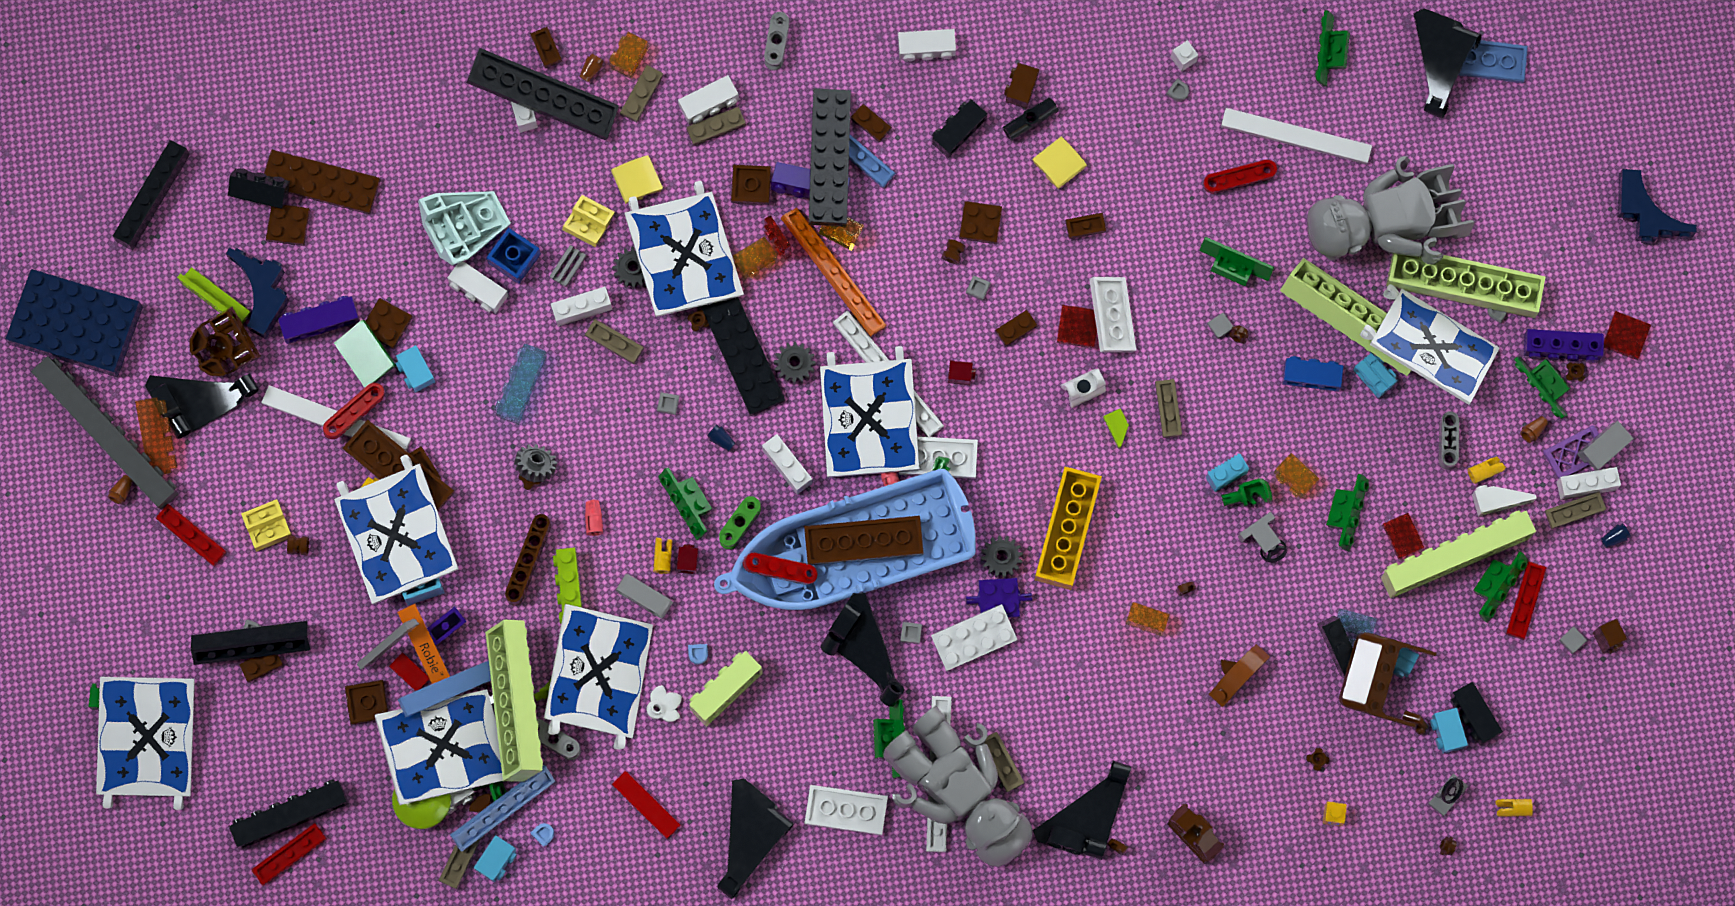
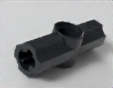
(1021, 125)

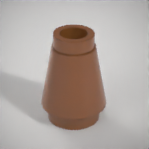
(591, 67)
(1534, 429)
(120, 490)

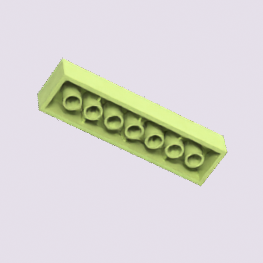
(1469, 283)
(1336, 306)
(1458, 554)
(514, 700)

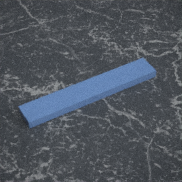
(445, 689)
(501, 809)

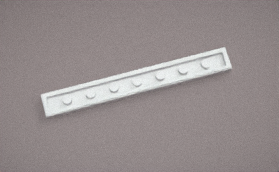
(1296, 136)
(871, 353)
(317, 413)
(936, 831)

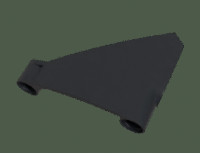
(1444, 51)
(197, 402)
(860, 641)
(1087, 821)
(754, 831)

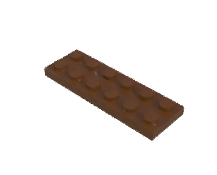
(324, 181)
(382, 458)
(863, 540)

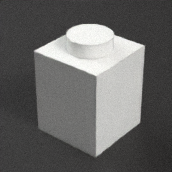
(1184, 56)

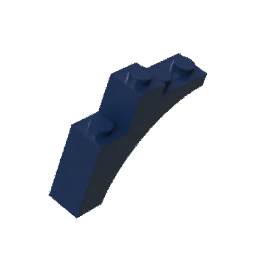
(1650, 220)
(264, 279)

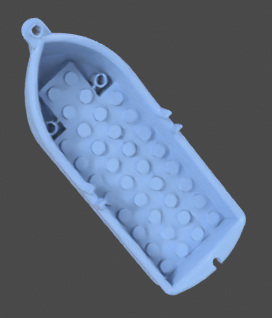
(946, 540)

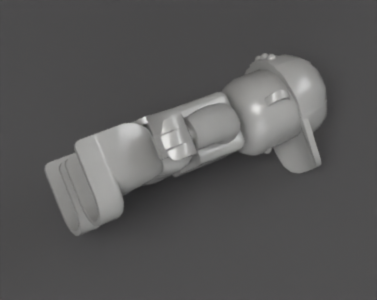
(1391, 215)
(959, 788)

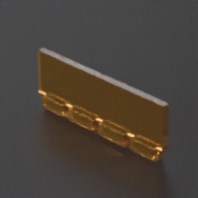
(152, 433)

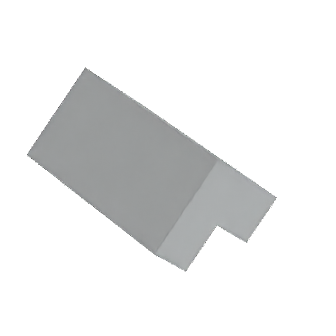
(1605, 445)

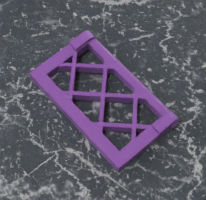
(1561, 445)

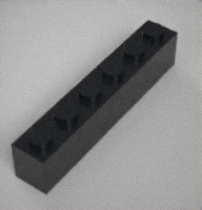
(151, 195)
(250, 642)
(288, 814)

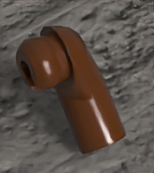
(1421, 725)

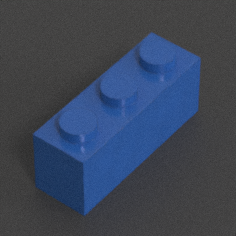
(1312, 374)

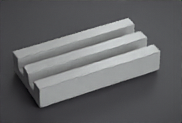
(576, 252)

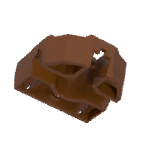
(224, 344)
(1195, 833)

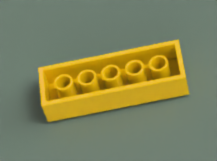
(1068, 528)

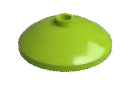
(422, 813)

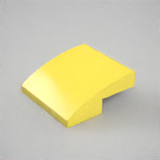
(1059, 162)
(636, 178)
(588, 220)
(266, 525)

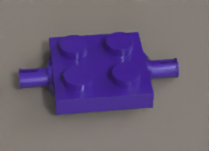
(997, 592)

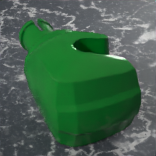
(1246, 491)

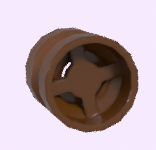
(953, 251)
(297, 545)

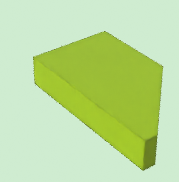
(1117, 426)

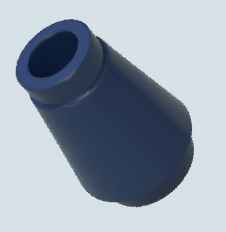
(721, 438)
(1615, 536)

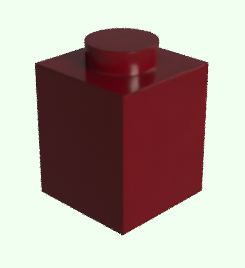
(961, 373)
(687, 559)

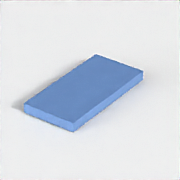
(1496, 62)

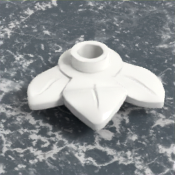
(665, 702)

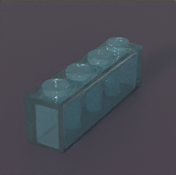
(521, 383)

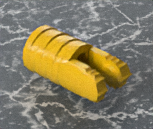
(1485, 469)
(662, 559)
(1519, 807)

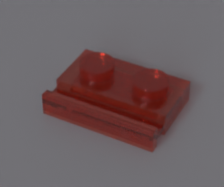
(1403, 536)

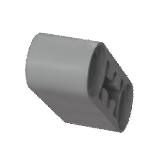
(1453, 450)
(644, 596)

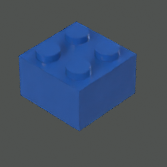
(513, 255)

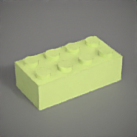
(725, 688)

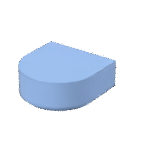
(698, 653)
(543, 834)

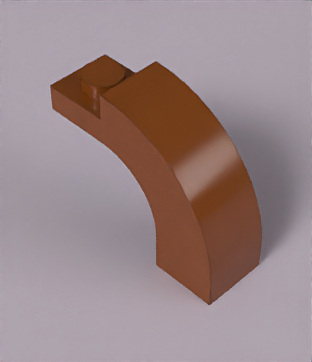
(1239, 675)

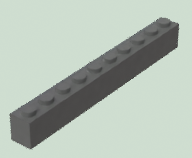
(104, 432)

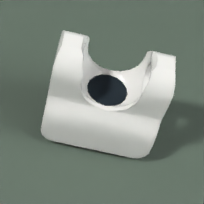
(1085, 387)

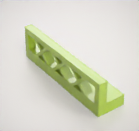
(212, 294)

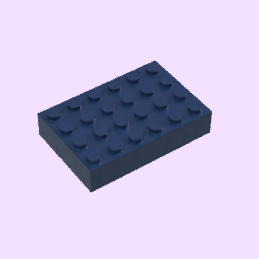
(74, 323)

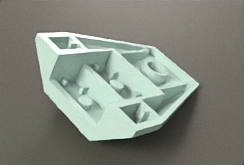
(462, 222)

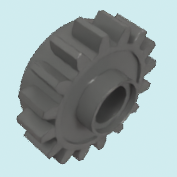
(630, 278)
(794, 353)
(535, 463)
(1001, 546)

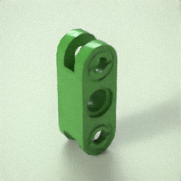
(744, 513)

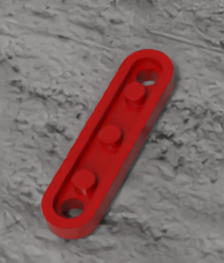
(1240, 176)
(353, 411)
(780, 568)

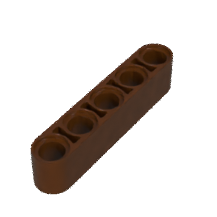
(528, 550)

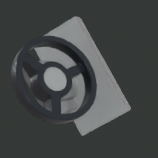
(1265, 538)
(1448, 795)

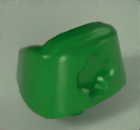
(941, 463)

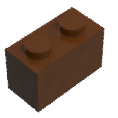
(1022, 85)
(1610, 636)

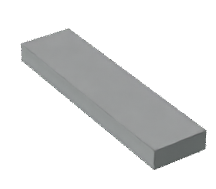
(388, 643)

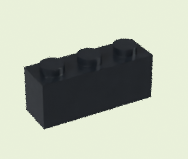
(959, 128)
(258, 188)
(1336, 642)
(1475, 714)

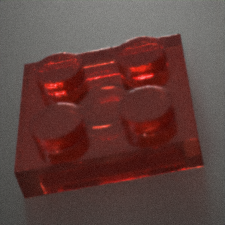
(774, 233)
(1077, 326)
(1626, 335)

